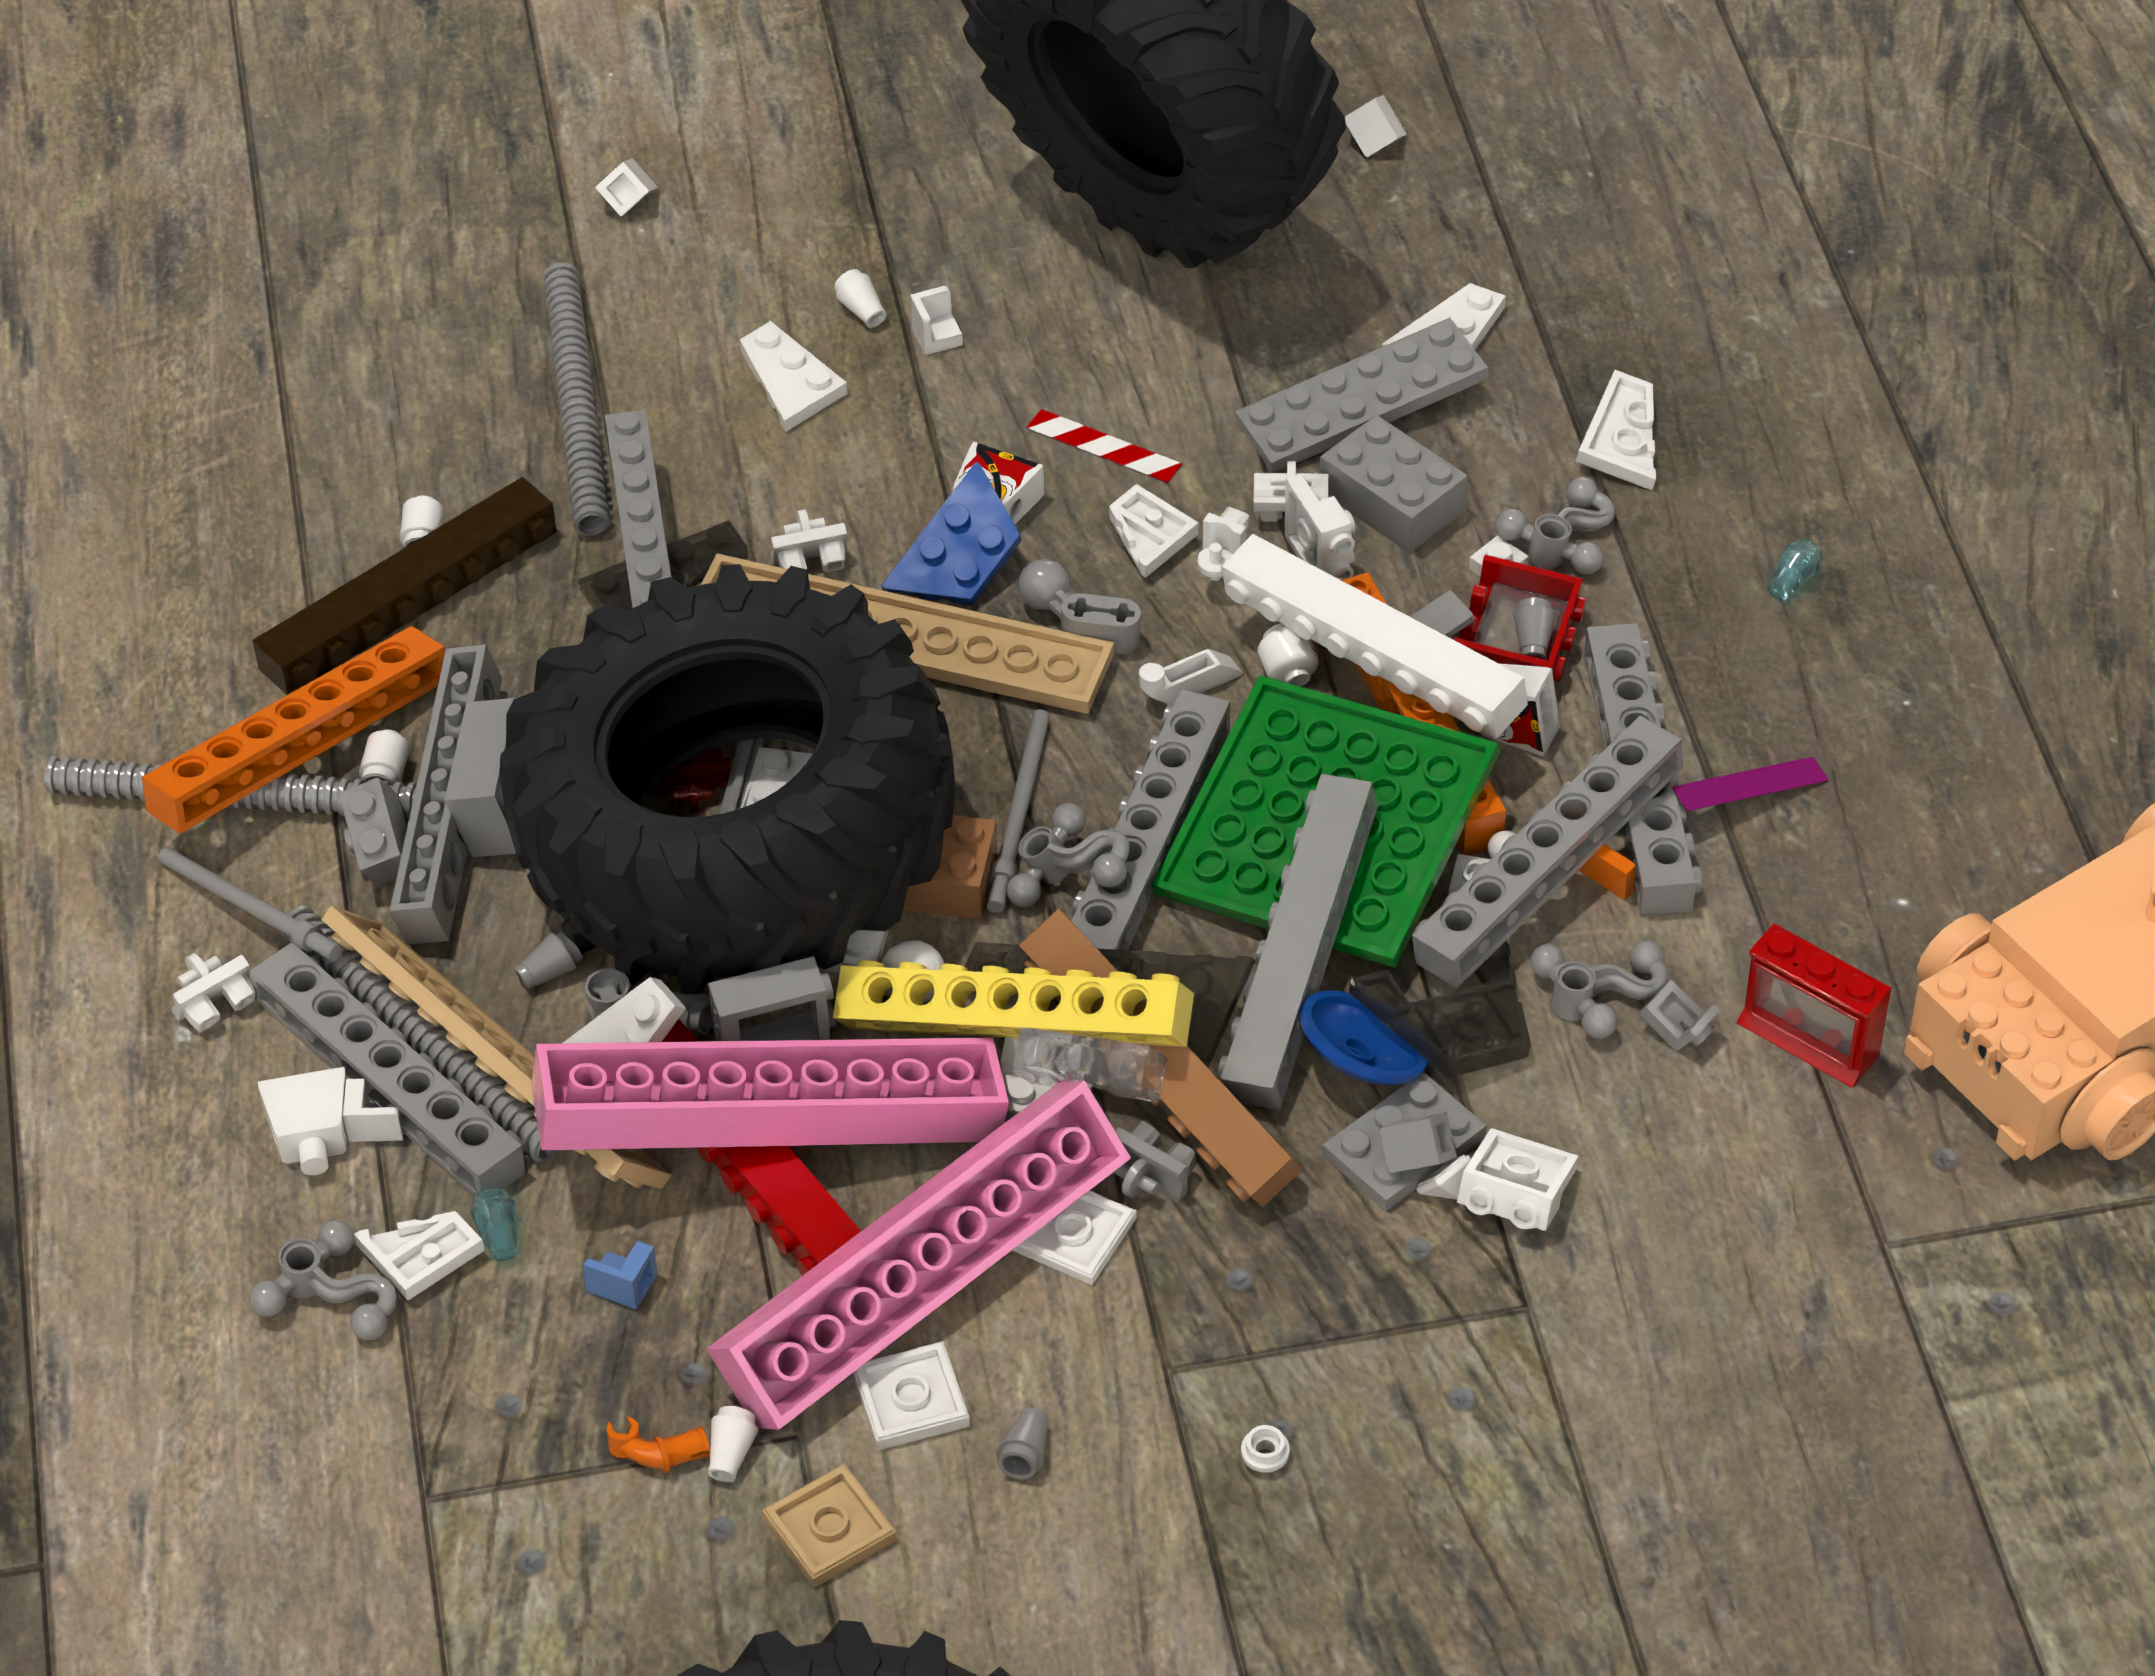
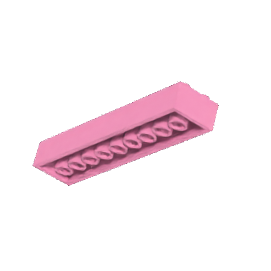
(767, 1093)
(918, 1254)

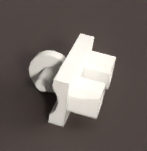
(1271, 490)
(810, 540)
(1220, 540)
(207, 983)

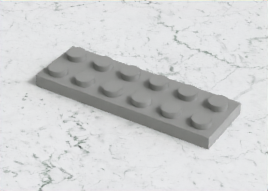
(1380, 383)

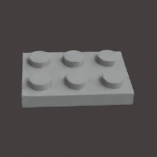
(1359, 1147)

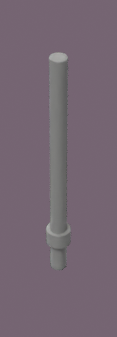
(1005, 868)
(302, 933)

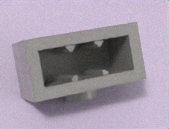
(374, 829)

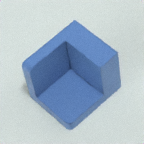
(620, 1277)

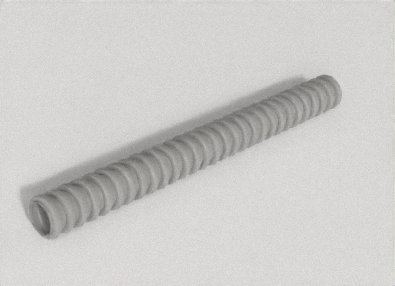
(576, 400)
(282, 792)
(431, 1040)

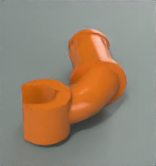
(660, 1452)

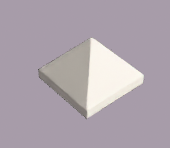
(1445, 1180)

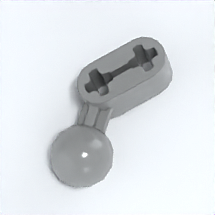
(1047, 586)

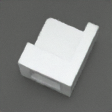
(1374, 125)
(626, 186)
(934, 320)
(367, 1121)

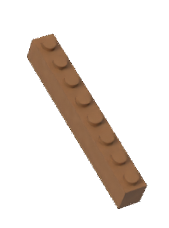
(1189, 1087)

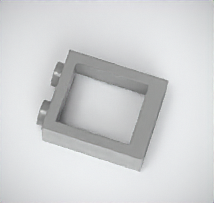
(770, 991)

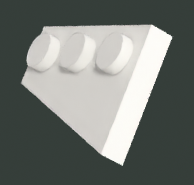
(1471, 310)
(790, 375)
(1621, 432)
(639, 1016)

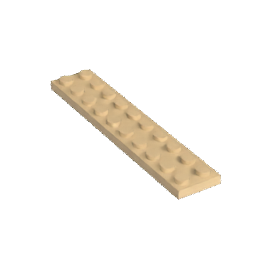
(976, 646)
(470, 1028)

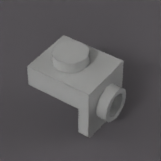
(1678, 1017)

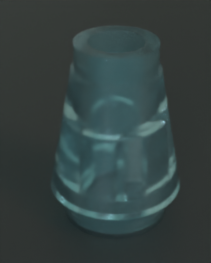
(1795, 567)
(497, 1222)

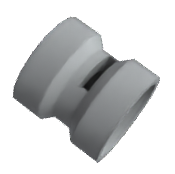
(604, 989)

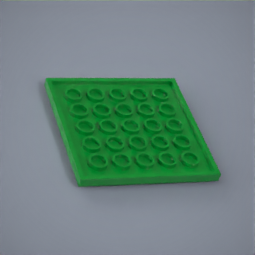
(1257, 794)

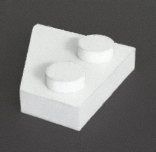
(1150, 528)
(421, 1251)

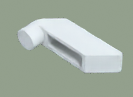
(1194, 673)

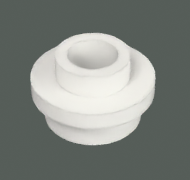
(1265, 1438)

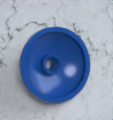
(1358, 1041)

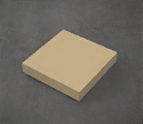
(829, 1525)

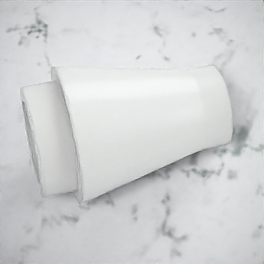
(859, 296)
(731, 1438)

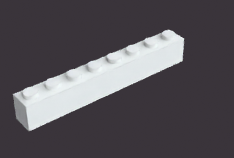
(1375, 636)

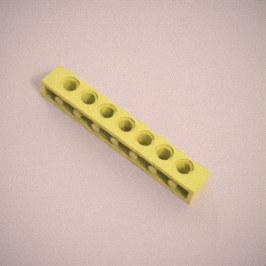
(1161, 1023)

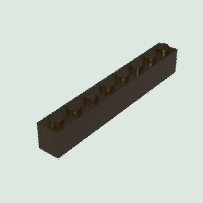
(404, 586)

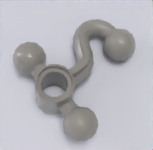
(1552, 532)
(1053, 861)
(1579, 983)
(333, 1240)

